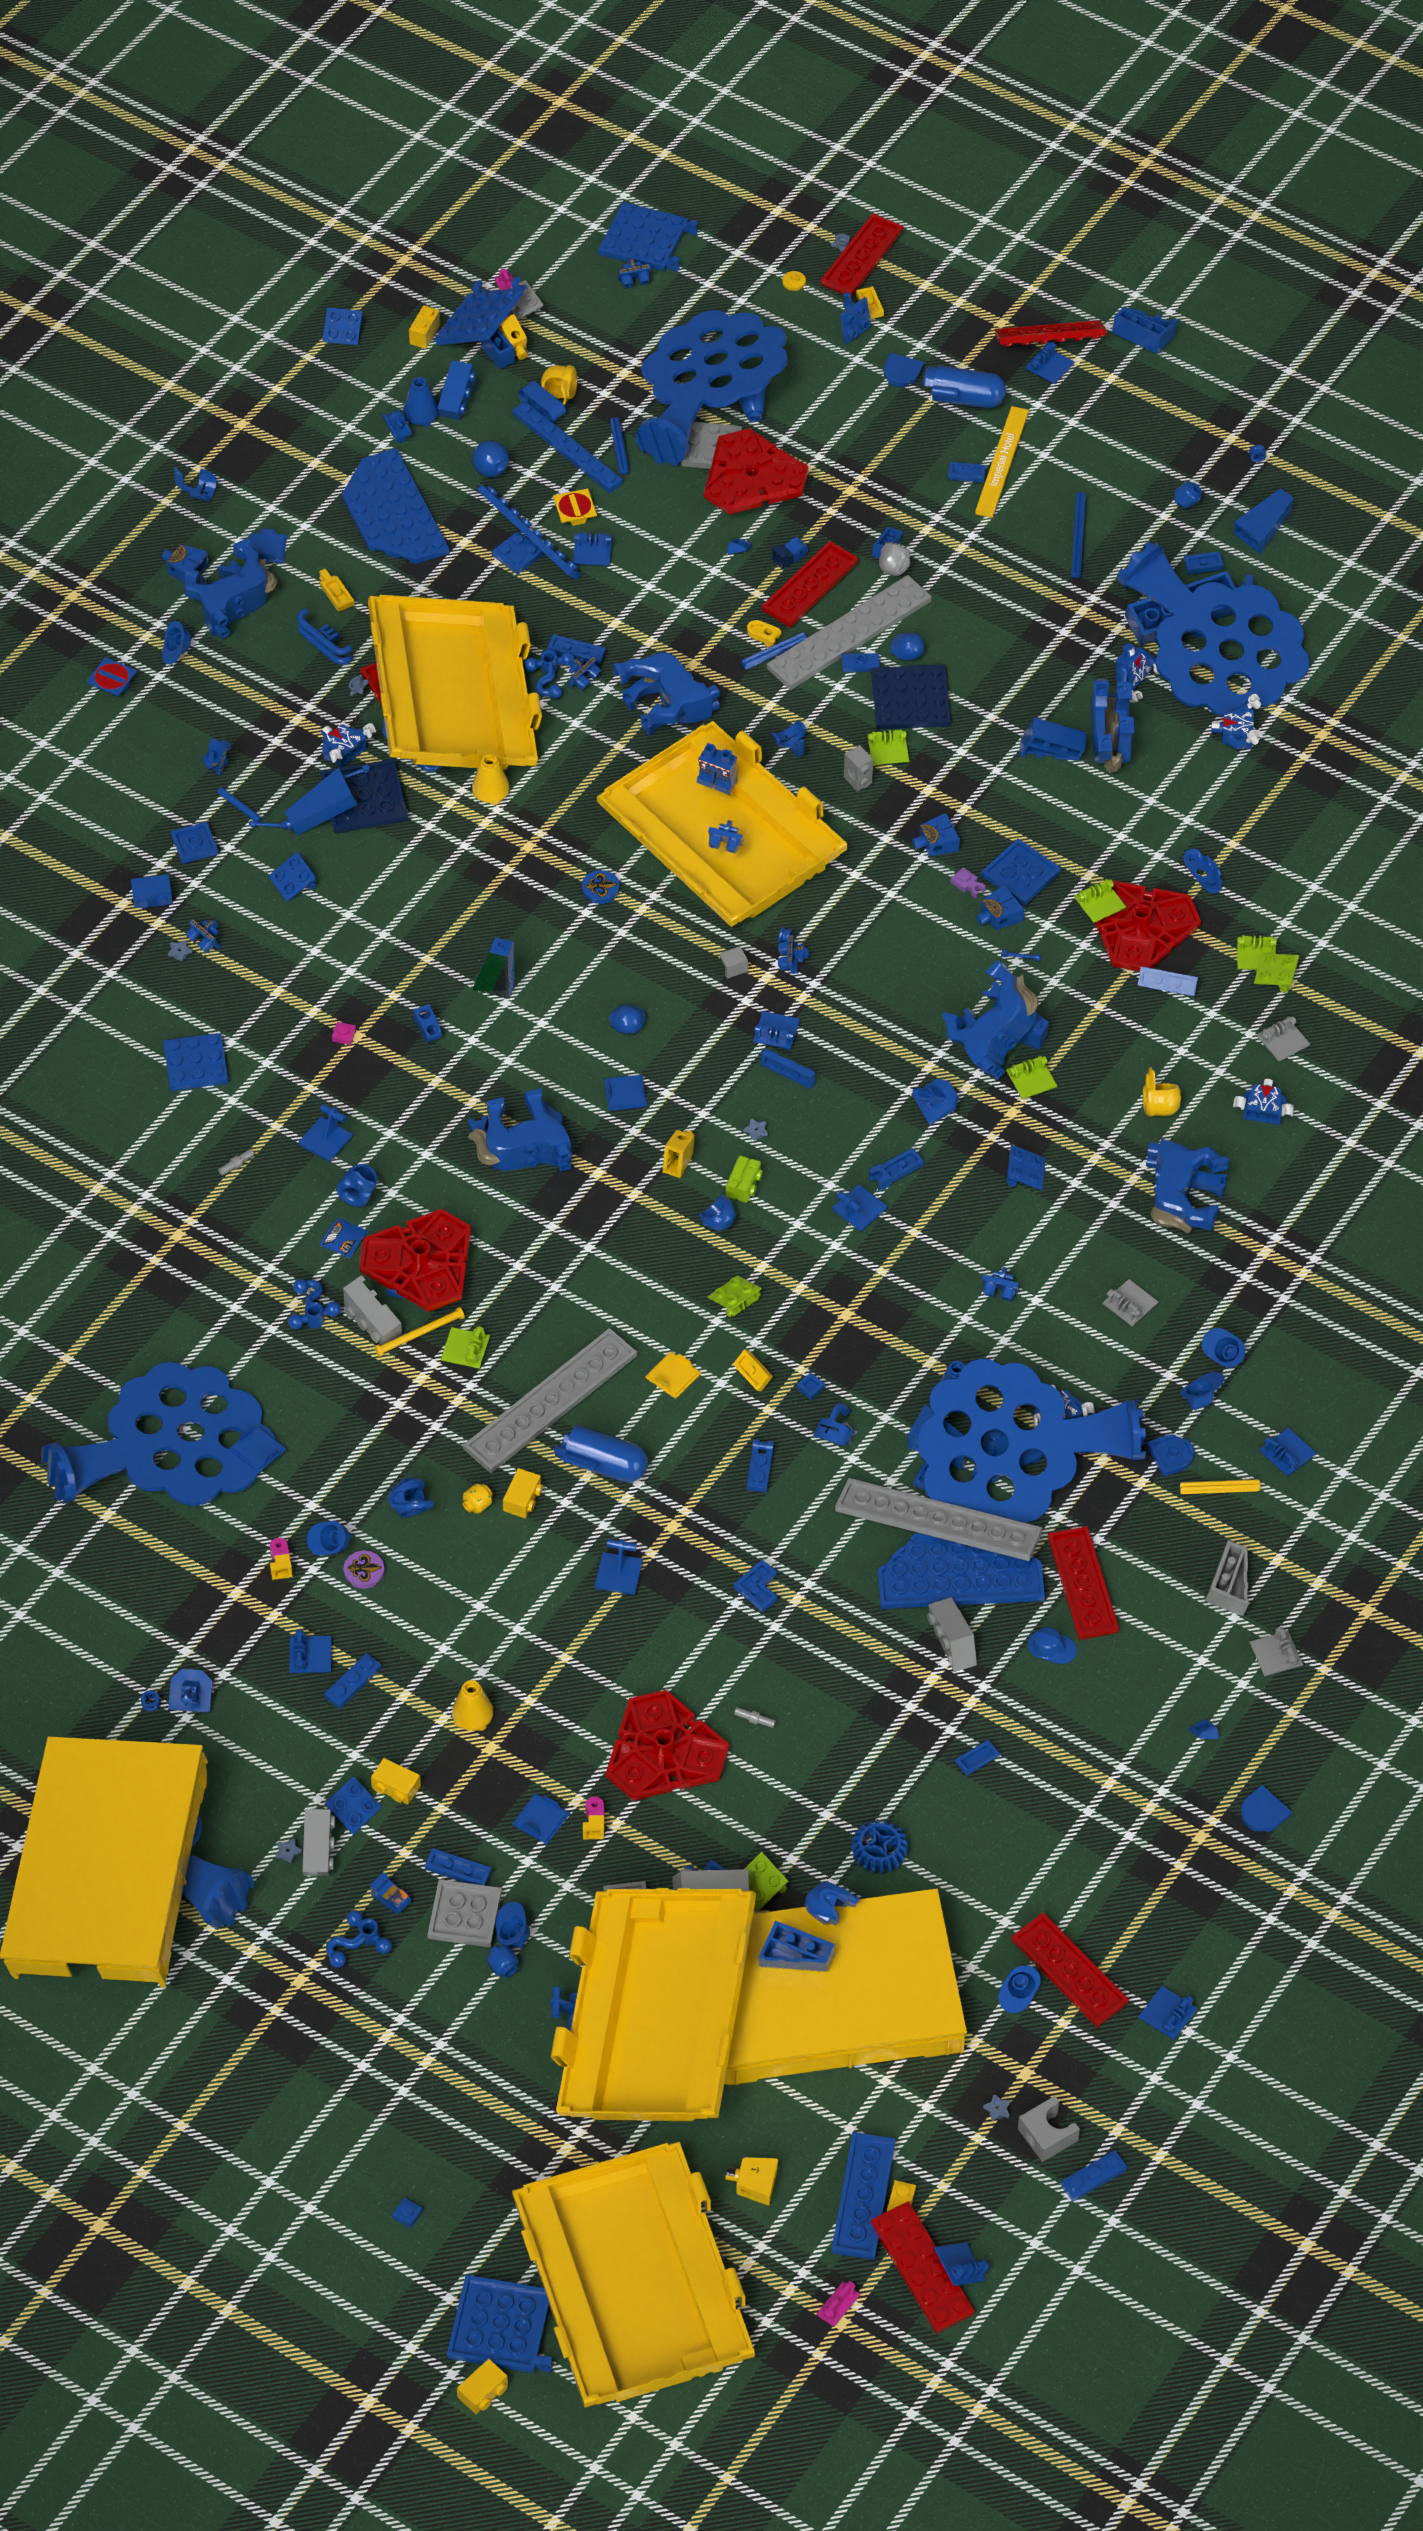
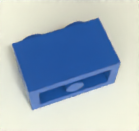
(499, 349)
(151, 891)

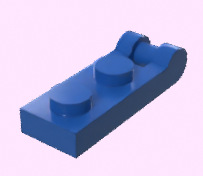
(760, 1466)

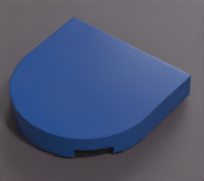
(902, 370)
(1171, 1453)
(1263, 1811)

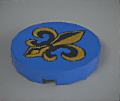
(600, 886)

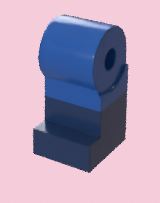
(789, 553)

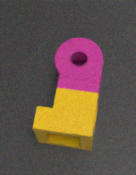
(280, 1554)
(595, 1813)

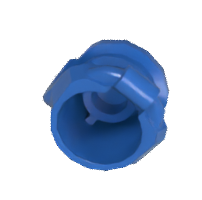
(408, 1498)
(824, 1897)

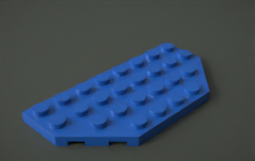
(391, 510)
(938, 1569)

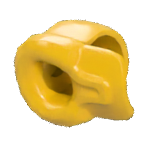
(560, 381)
(1160, 1098)

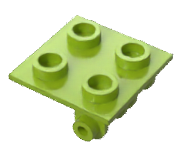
(888, 747)
(1100, 901)
(1250, 950)
(1277, 970)
(1031, 1077)
(736, 1295)
(465, 1347)
(765, 1880)

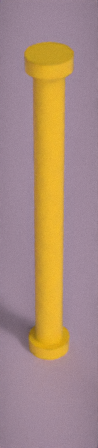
(420, 1331)

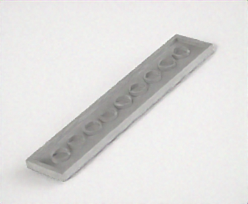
(849, 632)
(550, 1400)
(939, 1519)

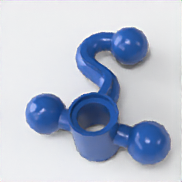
(549, 664)
(314, 1312)
(355, 1919)

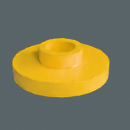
(794, 280)

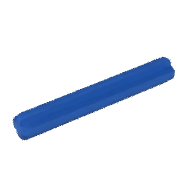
(619, 446)
(773, 651)

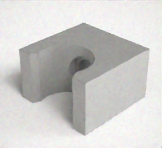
(1041, 2136)

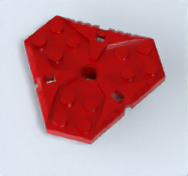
(746, 468)
(1138, 932)
(425, 1261)
(647, 1765)

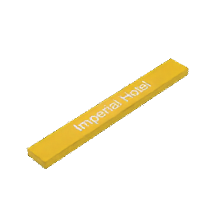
(1002, 462)

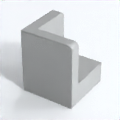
(734, 962)

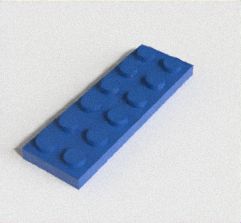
(863, 2195)

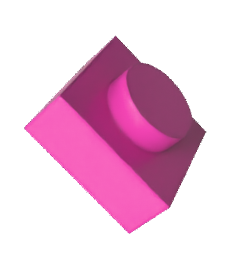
(343, 1033)

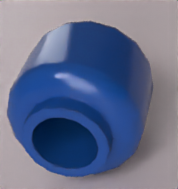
(1187, 494)
(503, 1961)

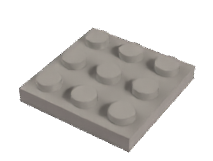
(703, 443)
(464, 1913)

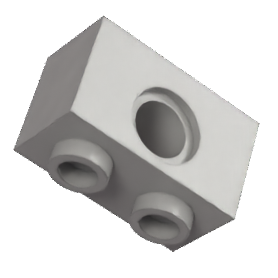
(858, 768)

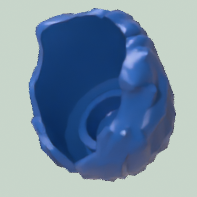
(907, 646)
(627, 1019)
(719, 1215)

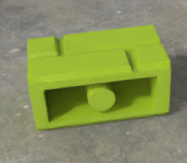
(743, 1179)

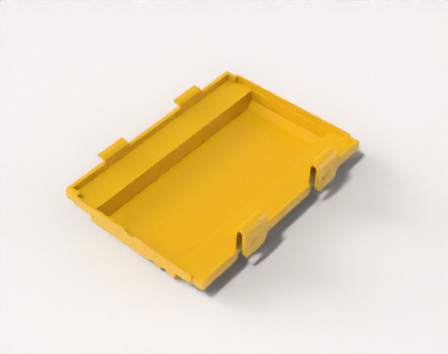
(454, 681)
(673, 815)
(654, 2004)
(633, 2274)

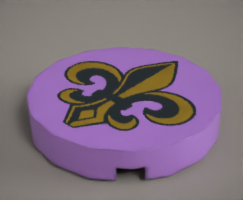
(364, 1569)

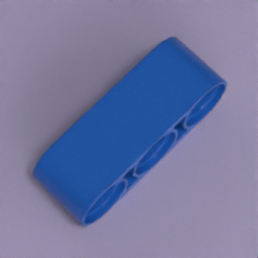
(542, 401)

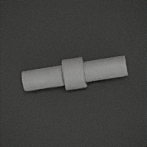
(236, 1162)
(755, 1717)

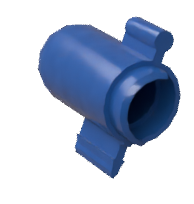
(965, 386)
(603, 1454)

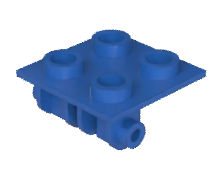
(342, 326)
(1049, 364)
(592, 549)
(293, 877)
(776, 1030)
(1025, 1168)
(1287, 1451)
(309, 1653)
(352, 1805)
(1168, 2012)
(961, 2264)

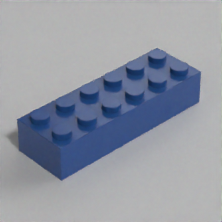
(1147, 615)

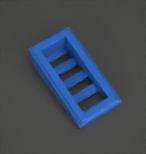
(880, 542)

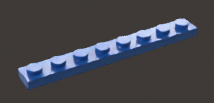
(567, 447)
(534, 535)

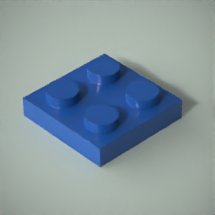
(517, 553)
(194, 842)

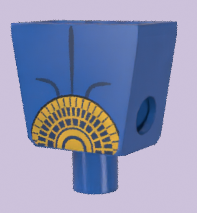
(185, 557)
(937, 836)
(1000, 909)

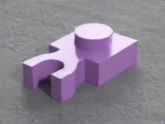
(967, 881)

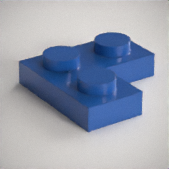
(753, 1586)

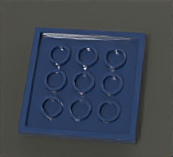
(910, 697)
(376, 795)

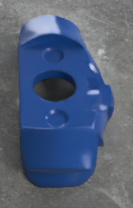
(1196, 861)

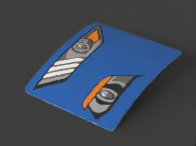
(343, 1237)

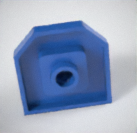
(936, 1099)
(190, 1691)

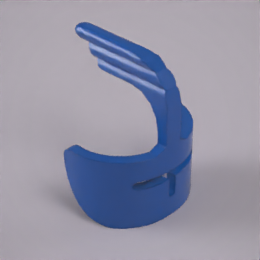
(206, 478)
(798, 730)
(838, 1437)

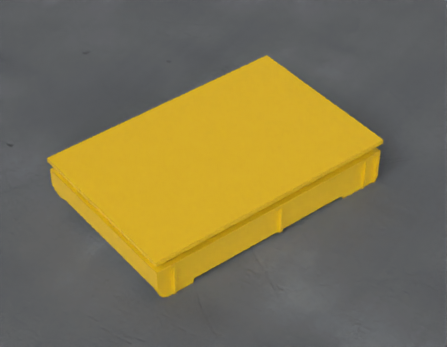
(105, 1858)
(880, 2000)

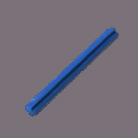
(1078, 535)

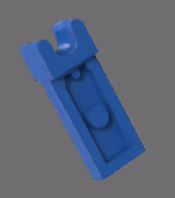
(895, 1168)

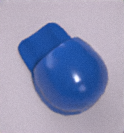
(357, 1185)

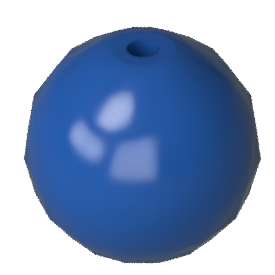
(490, 458)

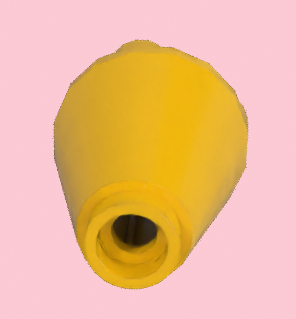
(490, 781)
(472, 1707)

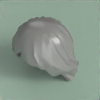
(894, 559)

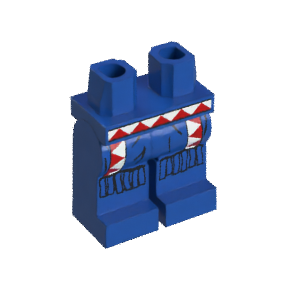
(717, 769)

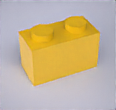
(424, 327)
(522, 1493)
(395, 1781)
(482, 2387)

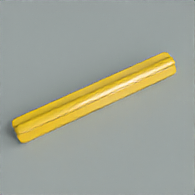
(1220, 1486)

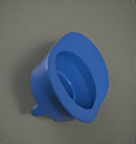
(176, 642)
(1223, 1347)
(1201, 1391)
(328, 1538)
(1052, 1646)
(512, 1925)
(1019, 1988)

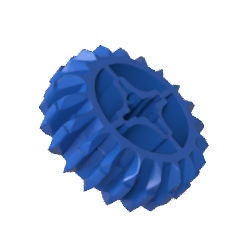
(874, 1856)

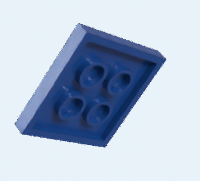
(1021, 871)
(195, 1062)

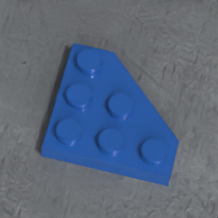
(996, 1444)

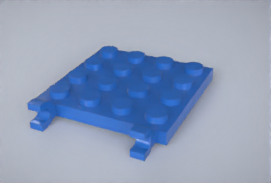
(646, 236)
(480, 314)
(500, 2324)

